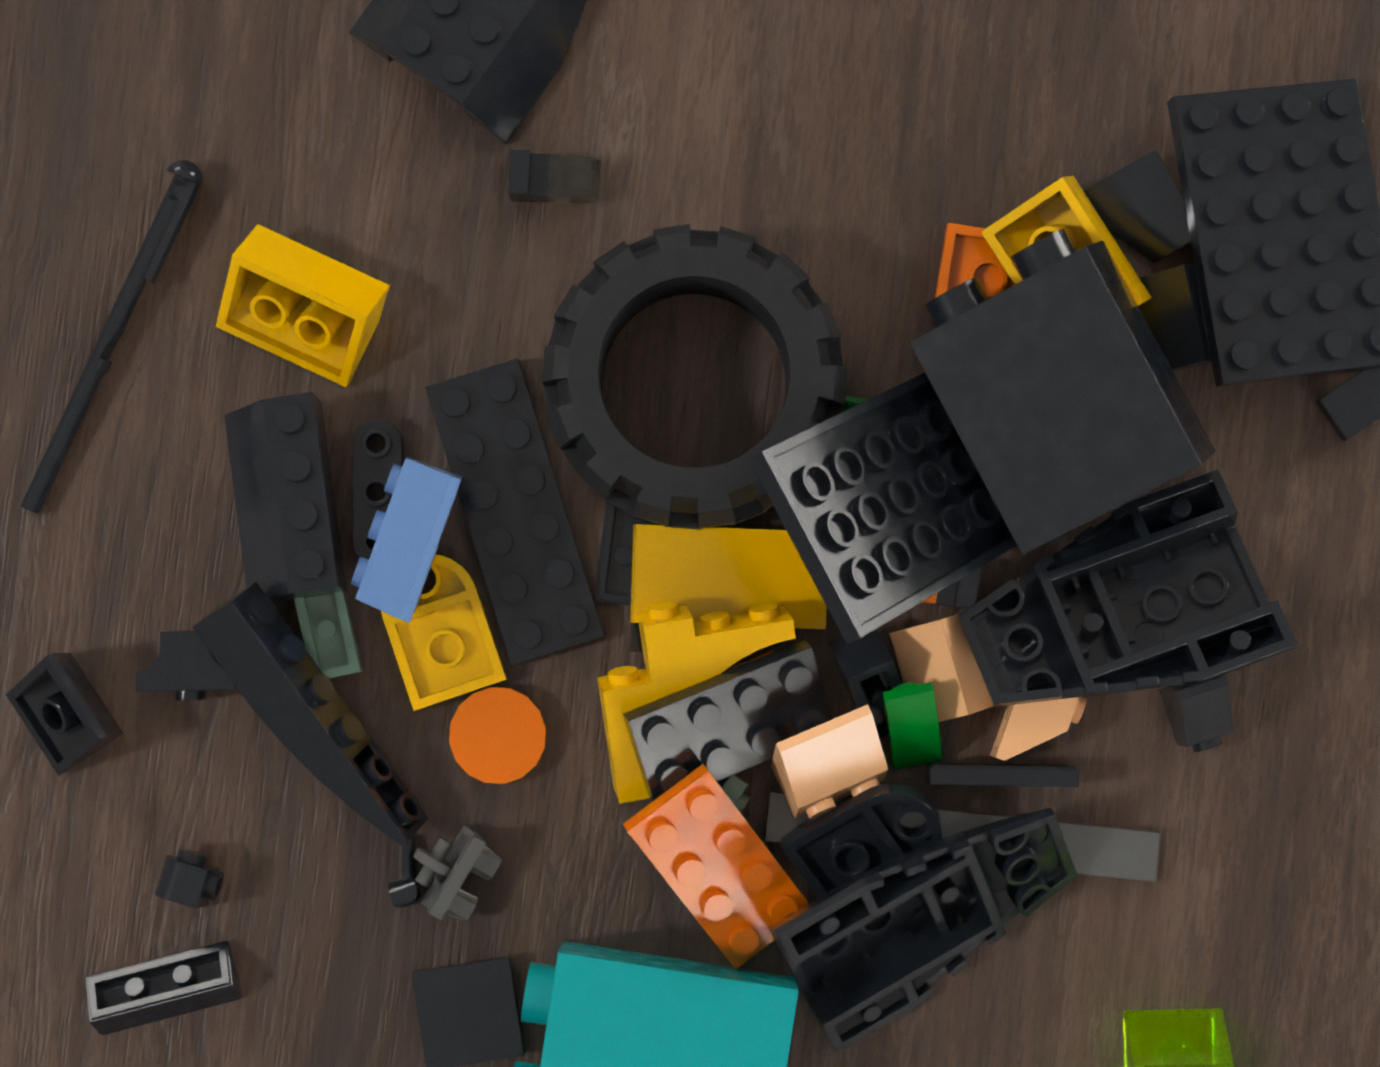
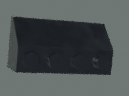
(285, 497)

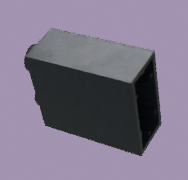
(1059, 390)

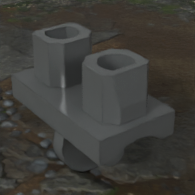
(447, 869)

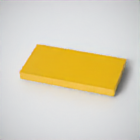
(722, 572)

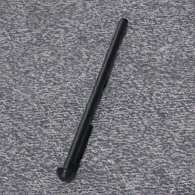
(146, 267)

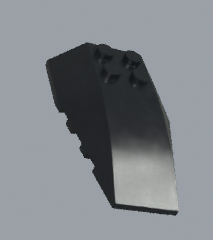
(477, 52)
(1131, 605)
(898, 928)

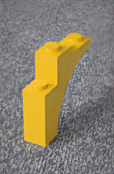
(677, 657)

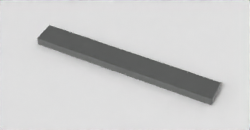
(1092, 847)

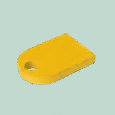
(448, 640)

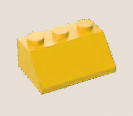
(1049, 211)
(300, 304)

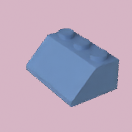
(406, 537)

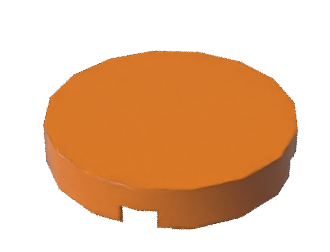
(497, 735)

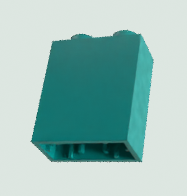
(656, 1011)

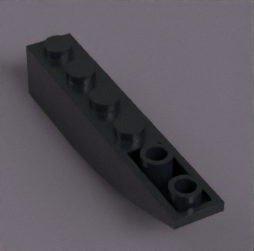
(306, 711)

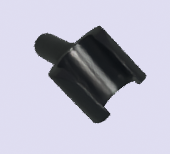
(405, 891)

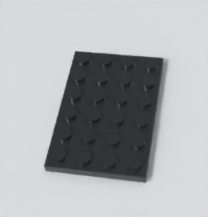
(1282, 228)
(883, 505)

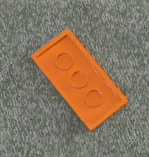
(716, 865)

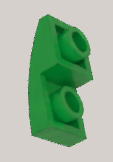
(912, 724)

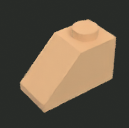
(1035, 723)

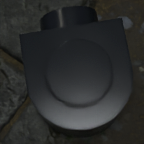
(189, 880)

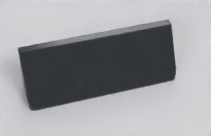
(162, 988)

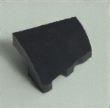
(1143, 207)

